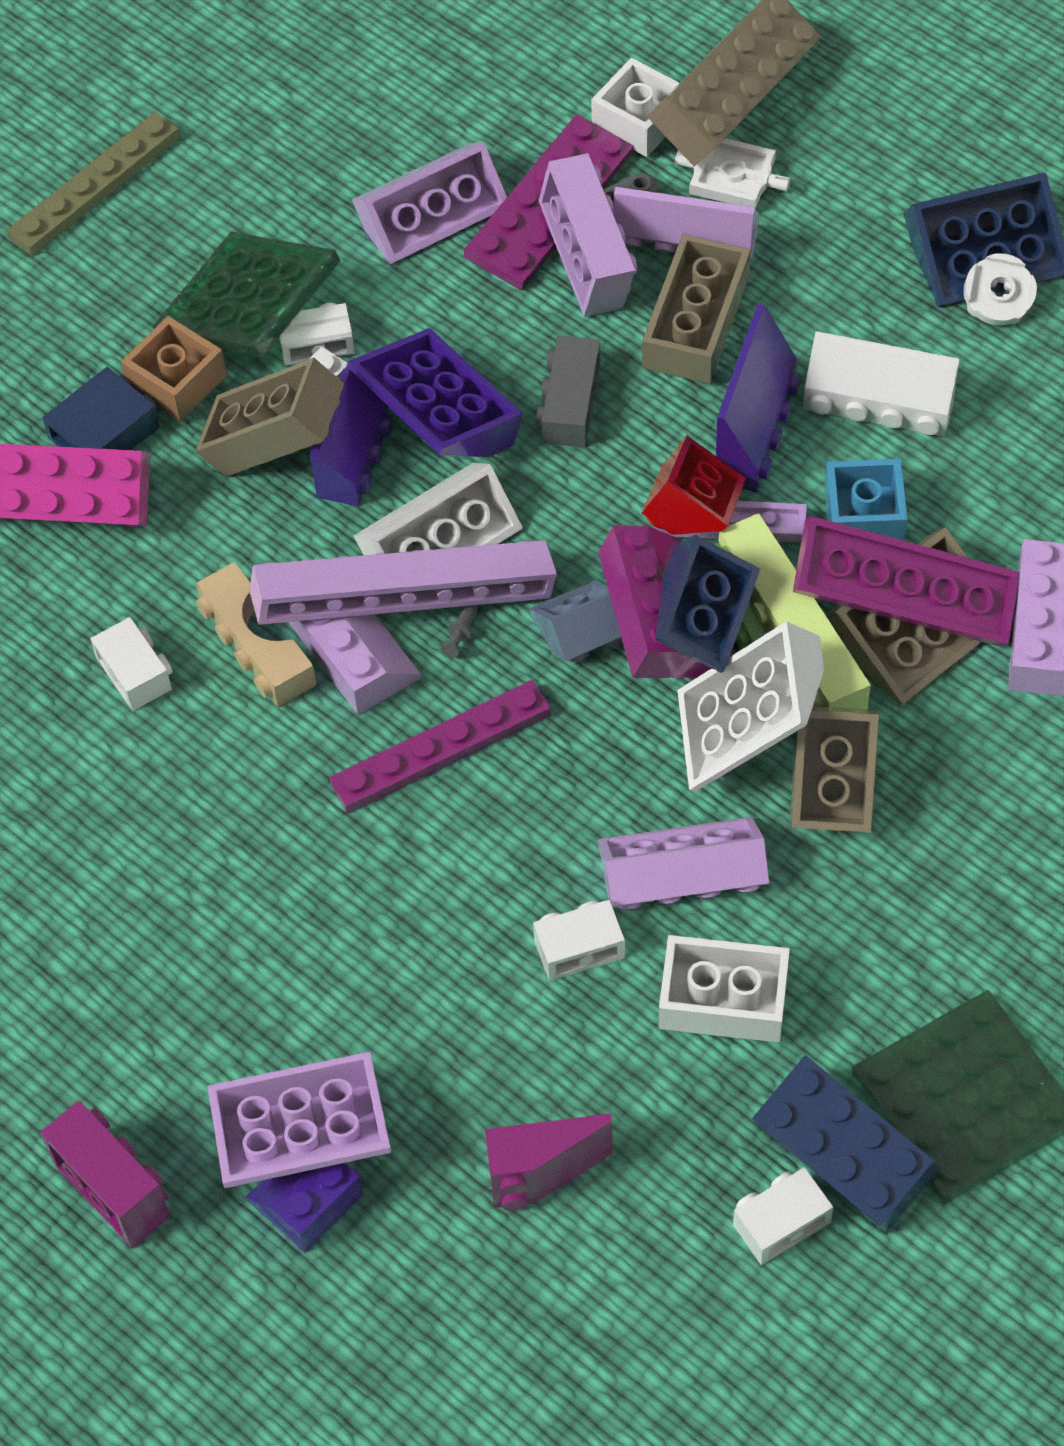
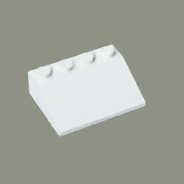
(751, 704)

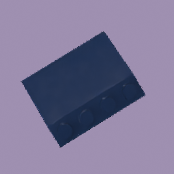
(996, 219)

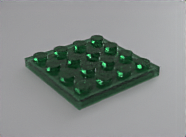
(250, 291)
(966, 1094)

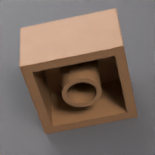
(175, 368)

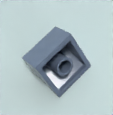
(578, 621)

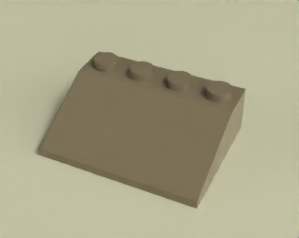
(896, 652)

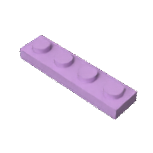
(783, 519)

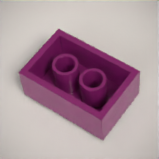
(107, 1172)

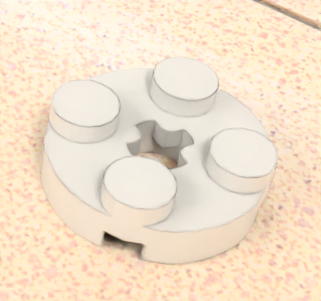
(1017, 280)

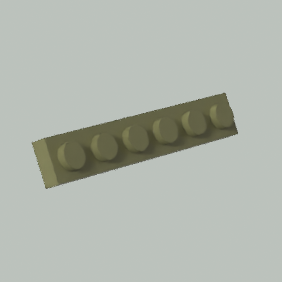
(93, 184)

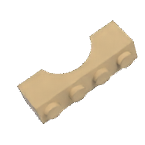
(278, 666)

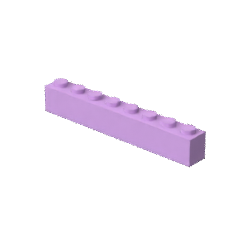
(401, 581)

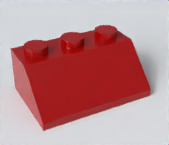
(693, 492)

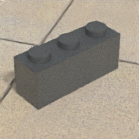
(569, 391)

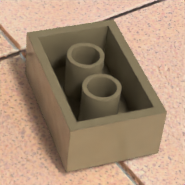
(835, 770)

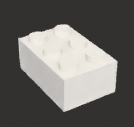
(723, 988)

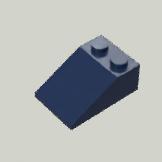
(704, 601)

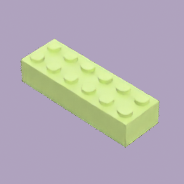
(775, 603)

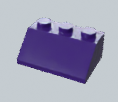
(353, 444)

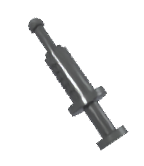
(460, 630)

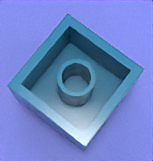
(867, 496)

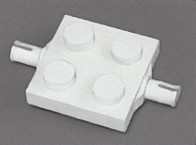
(734, 173)

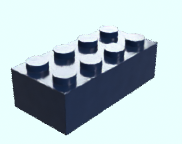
(846, 1143)

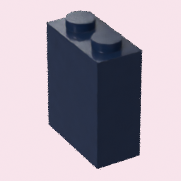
(103, 415)

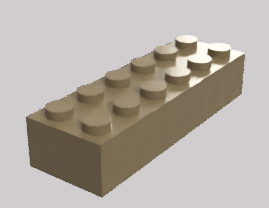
(733, 78)

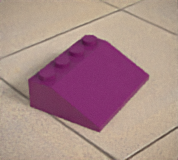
(634, 572)

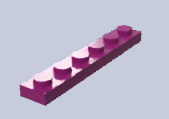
(439, 746)

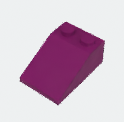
(543, 1156)

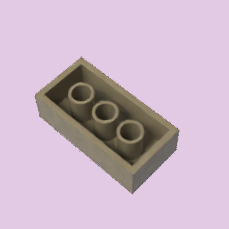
(696, 308)
(270, 417)

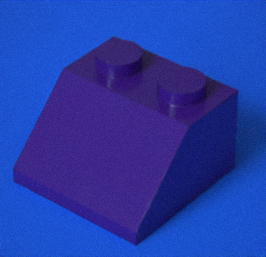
(307, 1201)

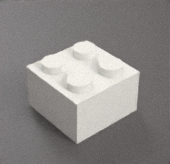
(627, 100)

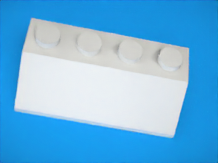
(880, 384)
(455, 513)

